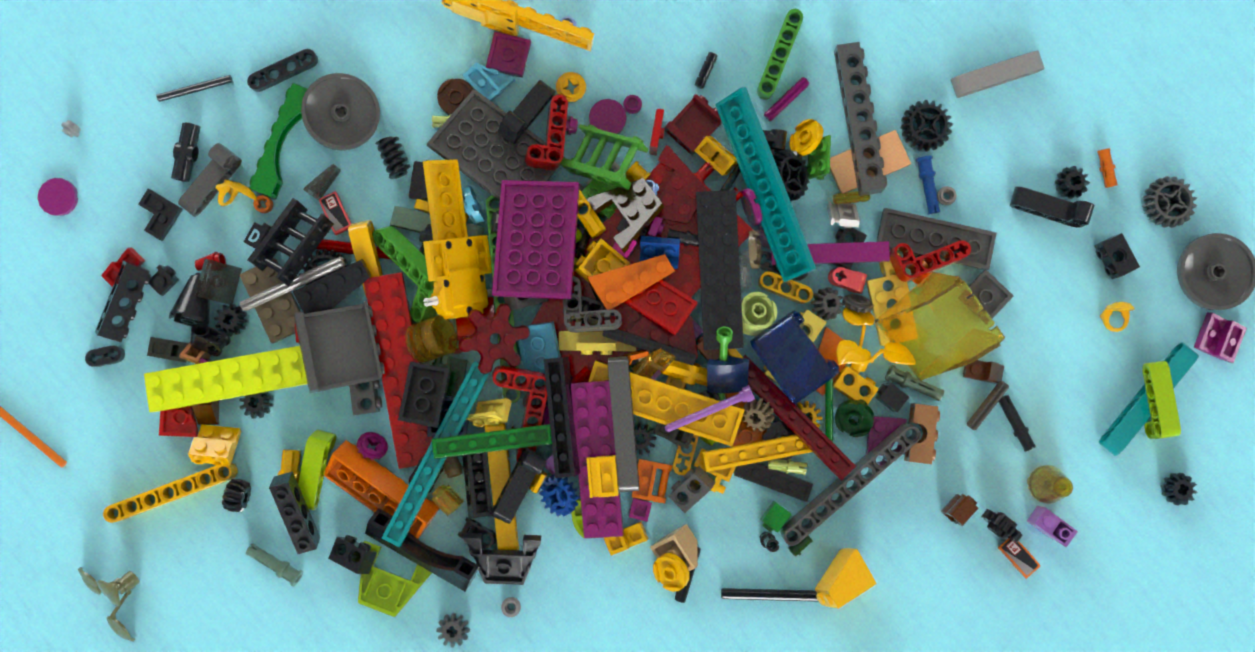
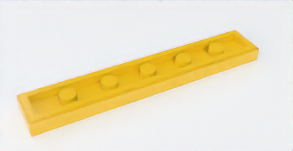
(753, 452)

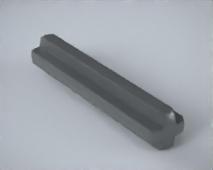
(988, 404)

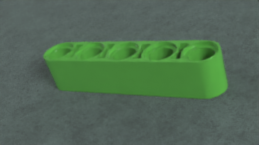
(781, 45)

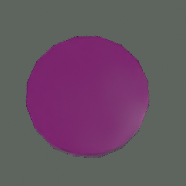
(608, 116)
(57, 197)

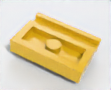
(602, 476)

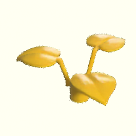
(850, 352)

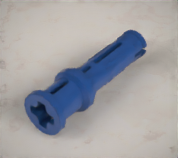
(927, 176)

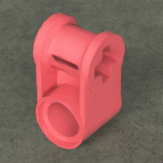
(850, 280)

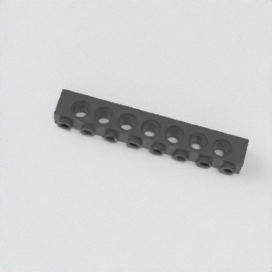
(854, 53)

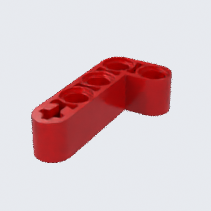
(552, 132)
(932, 259)

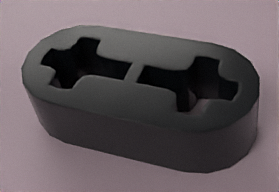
(105, 360)

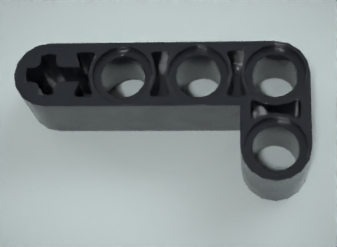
(518, 121)
(1052, 208)
(517, 485)

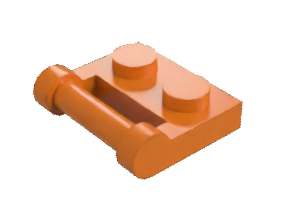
(647, 473)

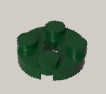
(854, 408)

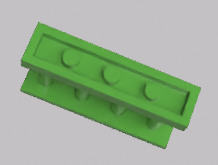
(604, 173)

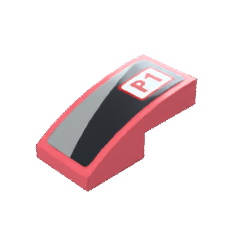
(335, 212)

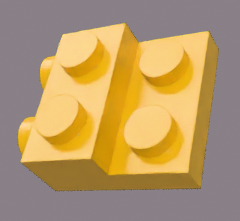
(599, 259)
(214, 445)

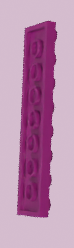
(595, 438)

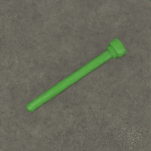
(724, 337)

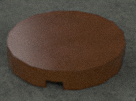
(452, 94)

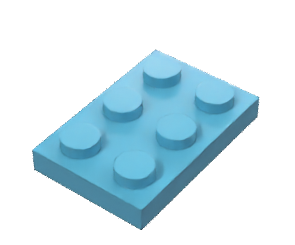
(539, 346)

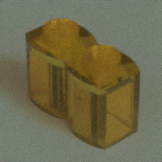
(447, 499)

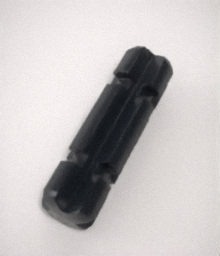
(706, 70)

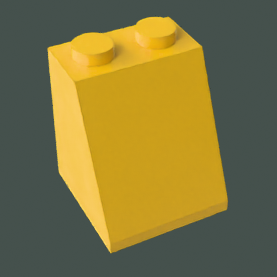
(844, 579)

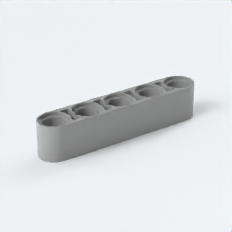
(997, 74)

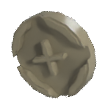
(754, 249)

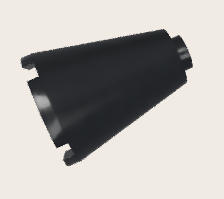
(189, 308)

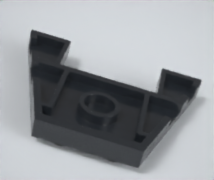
(503, 565)

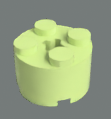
(757, 313)

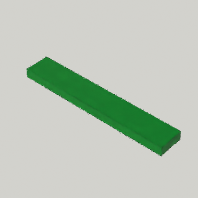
(491, 441)

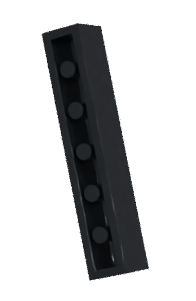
(561, 417)

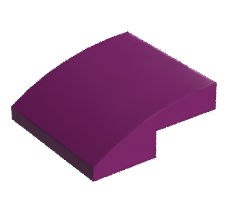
(1220, 337)

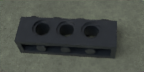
(127, 272)
(477, 485)
(294, 512)

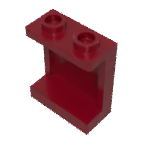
(694, 123)

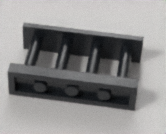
(280, 231)

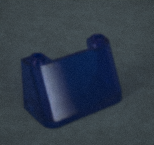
(793, 357)

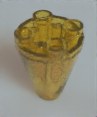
(1049, 484)

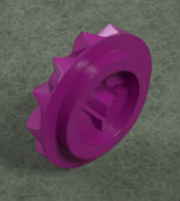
(373, 439)

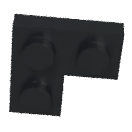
(164, 213)

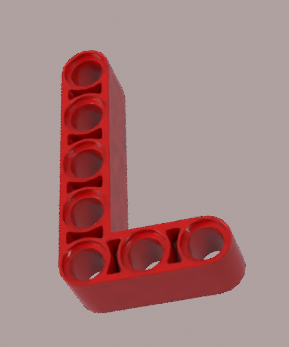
(533, 392)

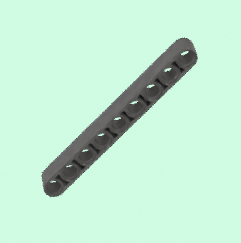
(860, 482)

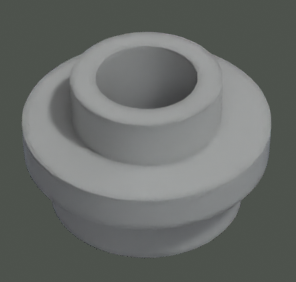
(70, 128)
(952, 195)
(511, 613)

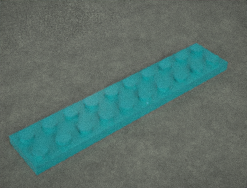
(765, 180)

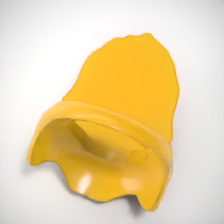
(232, 188)
(1122, 307)

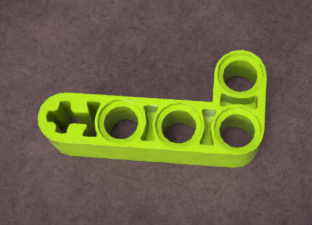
(1161, 401)
(314, 464)

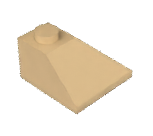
(681, 543)

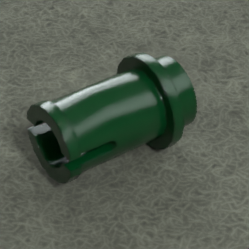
(796, 549)

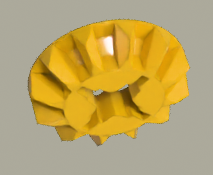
(576, 80)

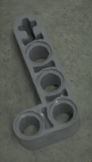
(203, 189)

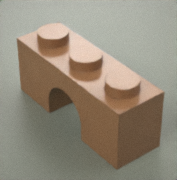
(927, 418)

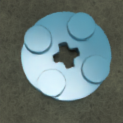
(472, 206)

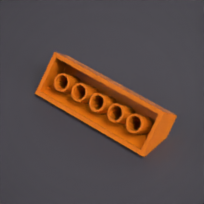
(374, 485)

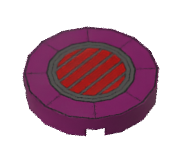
(751, 209)

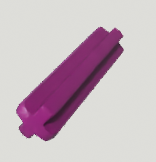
(786, 99)

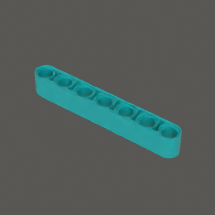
(1138, 411)

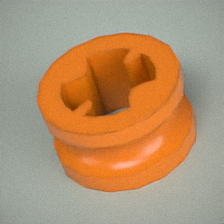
(269, 204)

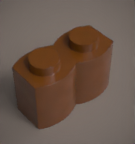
(960, 509)

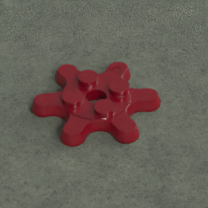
(484, 329)

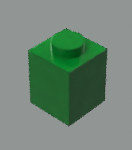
(775, 517)

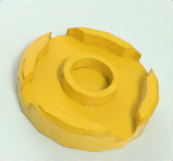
(807, 137)
(671, 572)

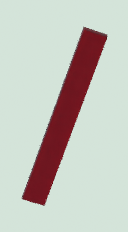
(799, 422)

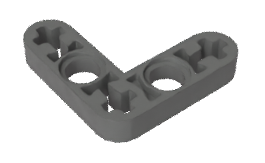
(576, 313)

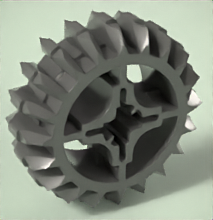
(1159, 206)

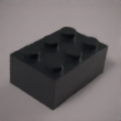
(424, 395)

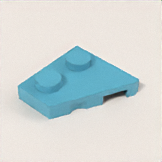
(487, 81)

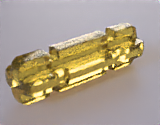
(849, 197)

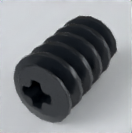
(392, 157)

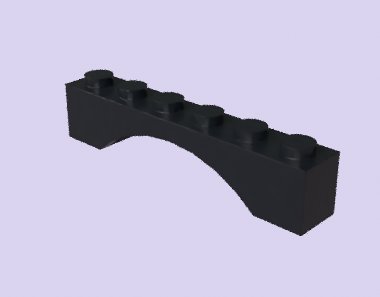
(451, 568)

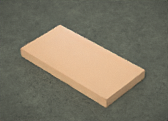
(891, 151)

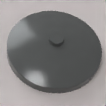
(340, 111)
(1217, 271)

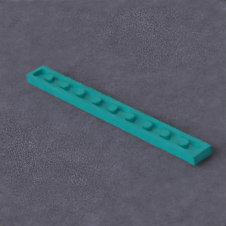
(430, 467)

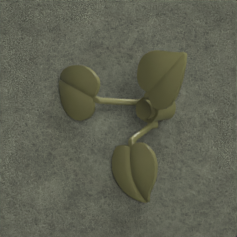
(112, 591)

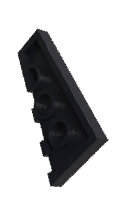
(332, 289)

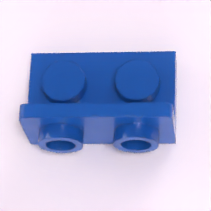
(657, 246)

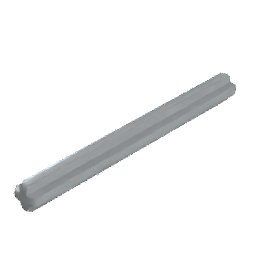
(299, 281)

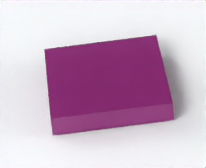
(508, 54)

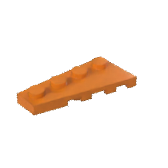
(627, 281)

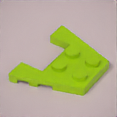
(386, 590)

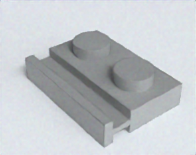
(844, 214)

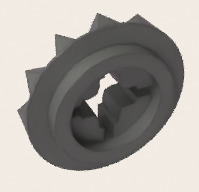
(857, 303)

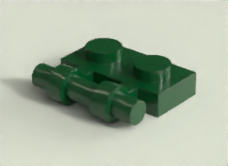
(458, 372)

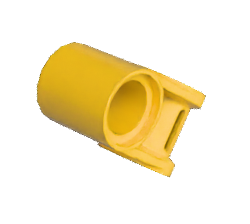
(636, 172)

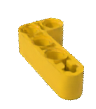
(364, 246)

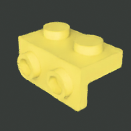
(491, 412)

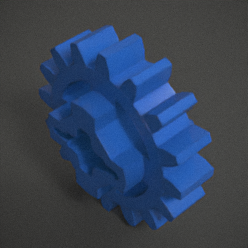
(559, 497)

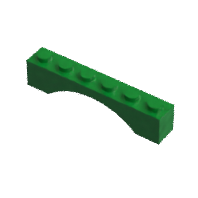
(268, 176)

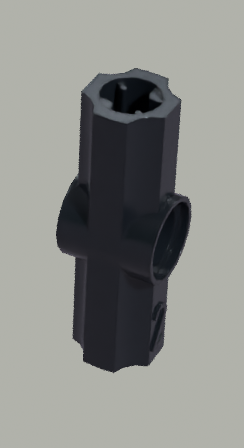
(185, 152)

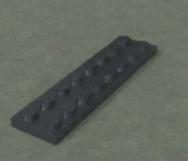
(719, 266)

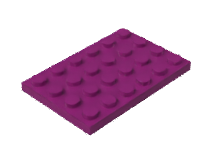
(536, 239)

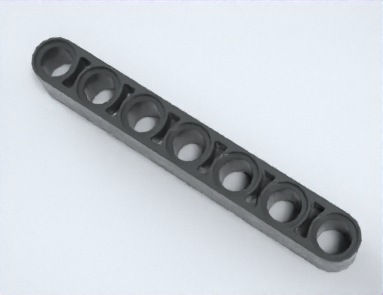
(623, 424)

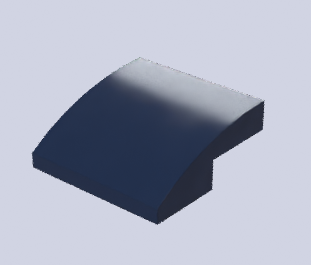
(727, 376)

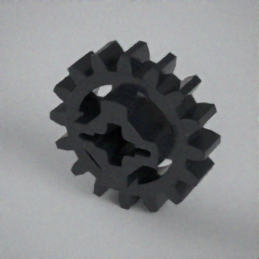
(1002, 525)

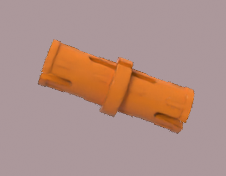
(1107, 168)

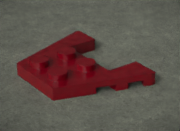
(680, 191)

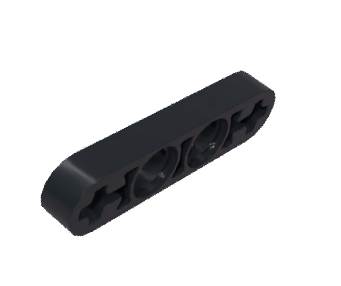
(281, 66)

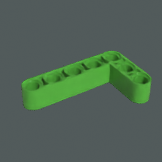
(412, 263)

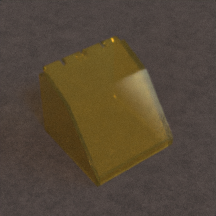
(940, 325)

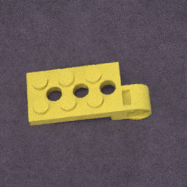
(880, 297)

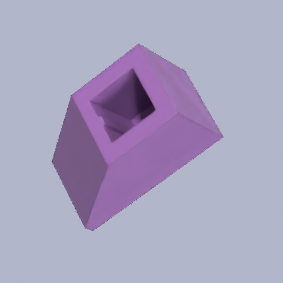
(1052, 526)

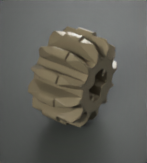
(758, 415)

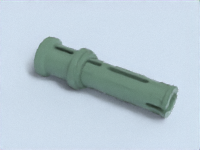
(906, 380)
(281, 568)

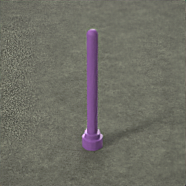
(744, 395)

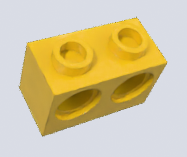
(717, 155)
(852, 390)

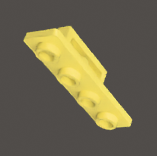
(589, 342)

